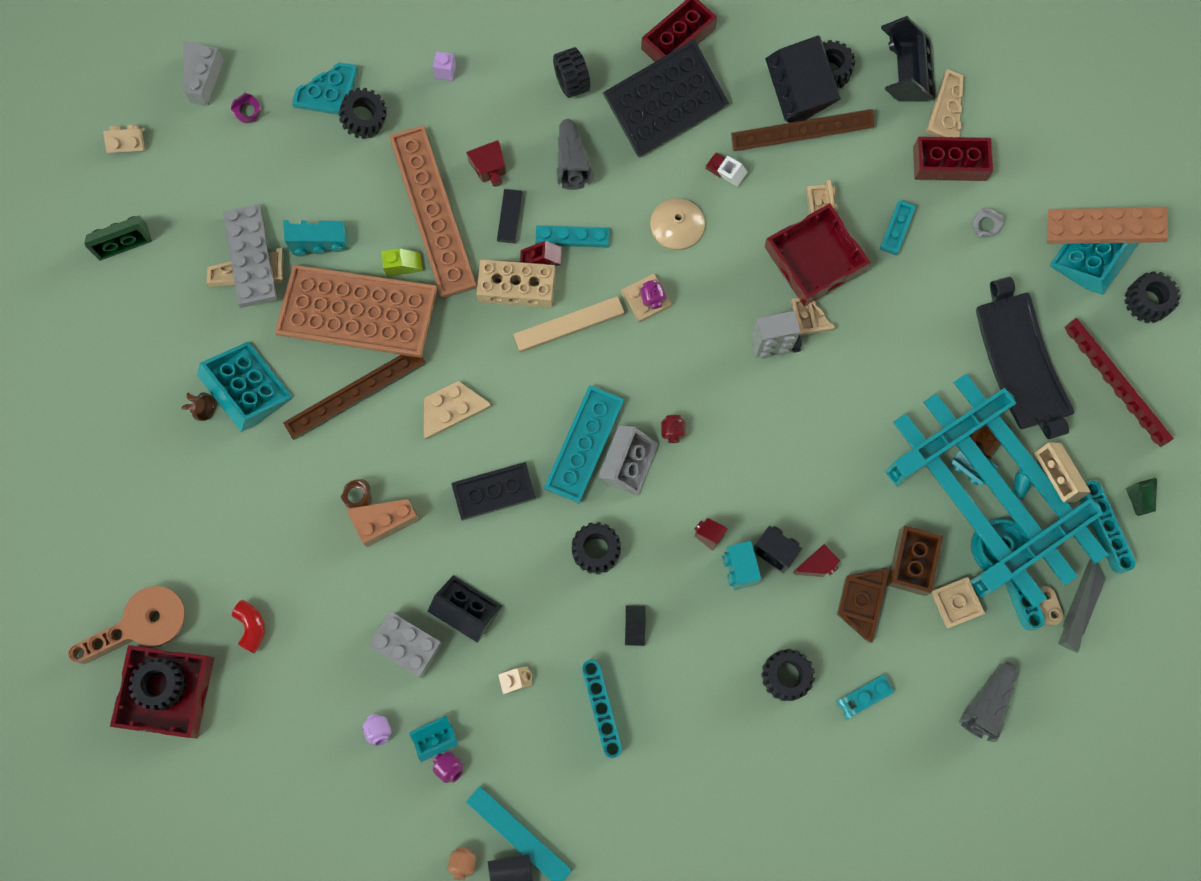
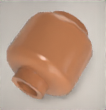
(461, 863)

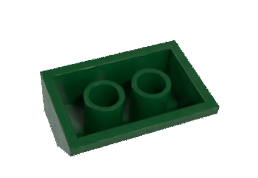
(118, 238)

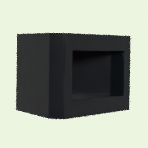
(635, 625)

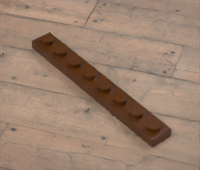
(802, 129)
(351, 394)

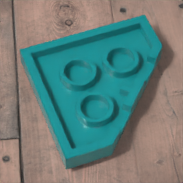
(326, 89)

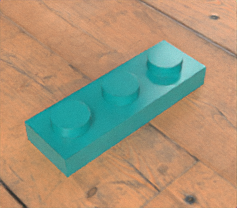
(897, 227)

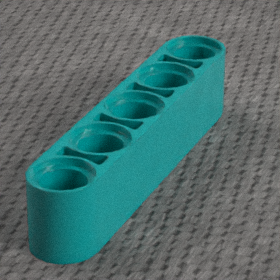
(1114, 534)
(597, 699)

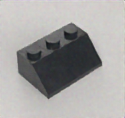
(464, 608)

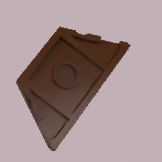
(862, 601)

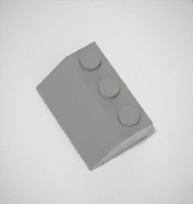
(628, 460)

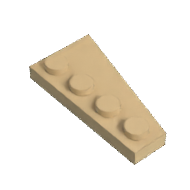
(947, 107)
(223, 274)

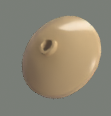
(675, 233)

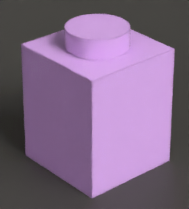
(444, 66)

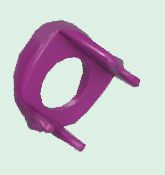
(238, 102)

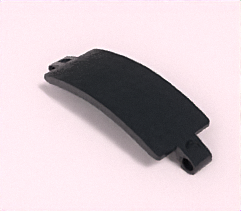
(1022, 361)

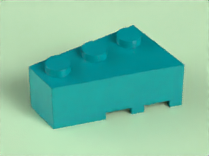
(315, 238)

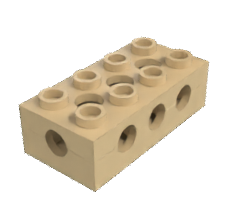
(515, 272)

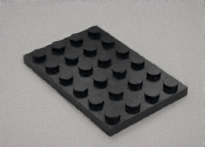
(665, 98)

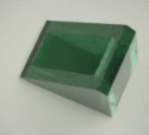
(1143, 496)

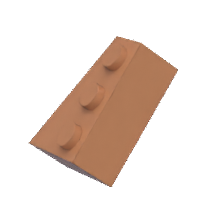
(382, 520)

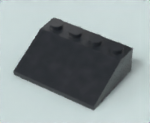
(802, 79)

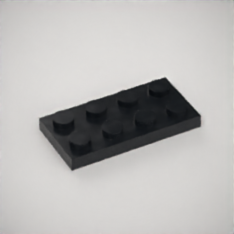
(493, 491)

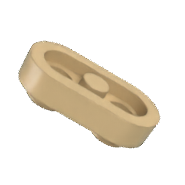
(1049, 606)

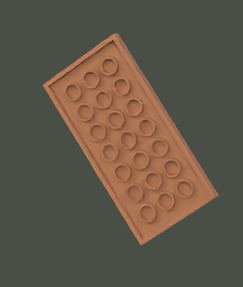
(356, 311)

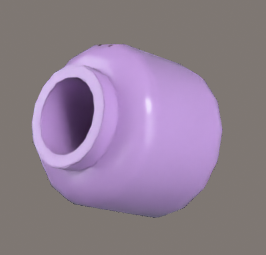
(376, 730)

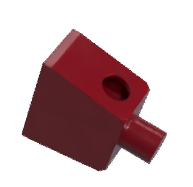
(488, 162)

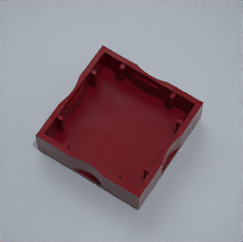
(817, 254)
(185, 716)

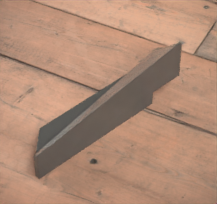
(1082, 607)

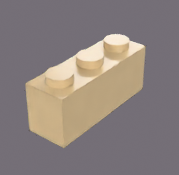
(1062, 472)

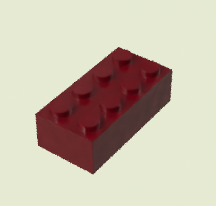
(682, 25)
(952, 158)

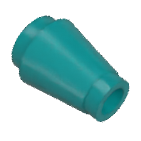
(1021, 485)

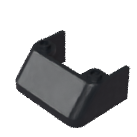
(913, 60)

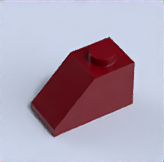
(542, 253)
(710, 532)
(819, 563)

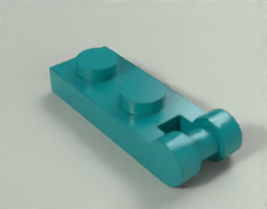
(865, 696)

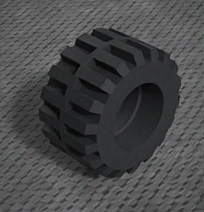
(843, 58)
(571, 72)
(365, 99)
(1159, 285)
(596, 531)
(804, 670)
(142, 680)

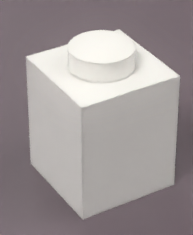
(732, 171)

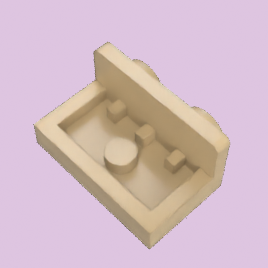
(124, 139)
(821, 195)

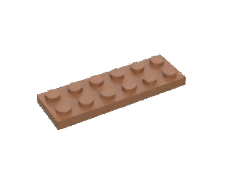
(1107, 225)

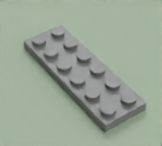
(249, 256)

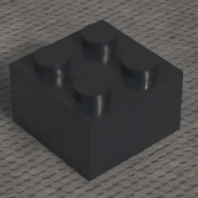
(777, 548)

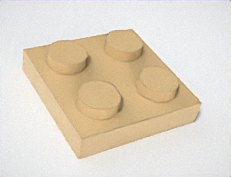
(634, 300)
(957, 602)

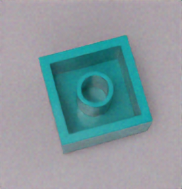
(741, 565)

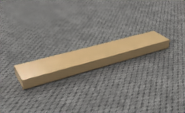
(568, 324)

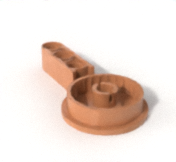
(137, 624)

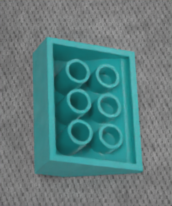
(1092, 264)
(243, 385)

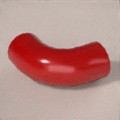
(253, 625)

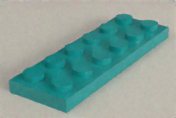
(584, 444)

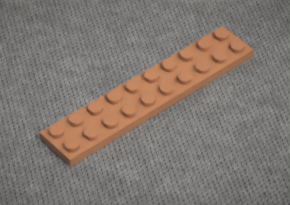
(432, 212)

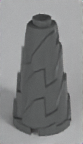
(573, 164)
(991, 705)

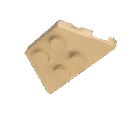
(450, 408)

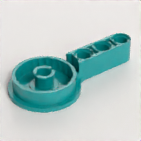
(1013, 538)

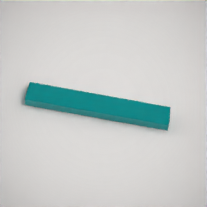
(518, 835)

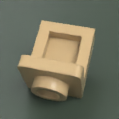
(515, 679)

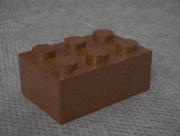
(915, 560)

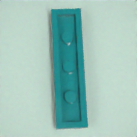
(573, 236)

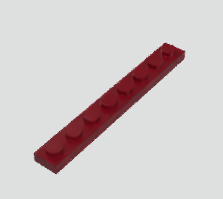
(1118, 382)

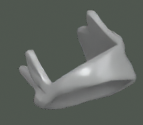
(996, 217)

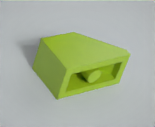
(401, 262)

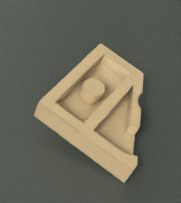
(810, 318)

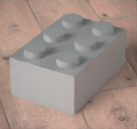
(774, 334)
(405, 644)

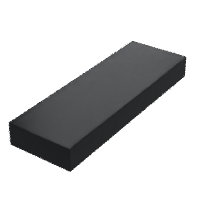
(509, 216)

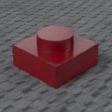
(714, 164)

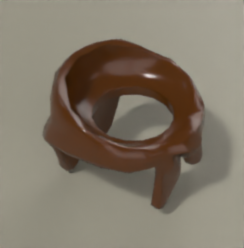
(202, 406)
(364, 486)

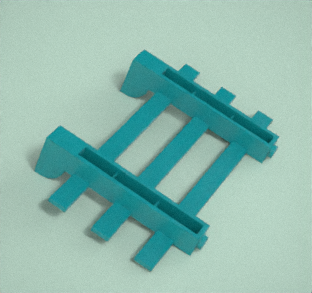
(1041, 542)

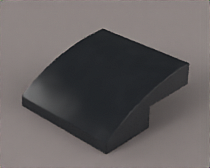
(511, 869)

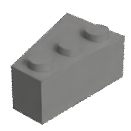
(200, 71)

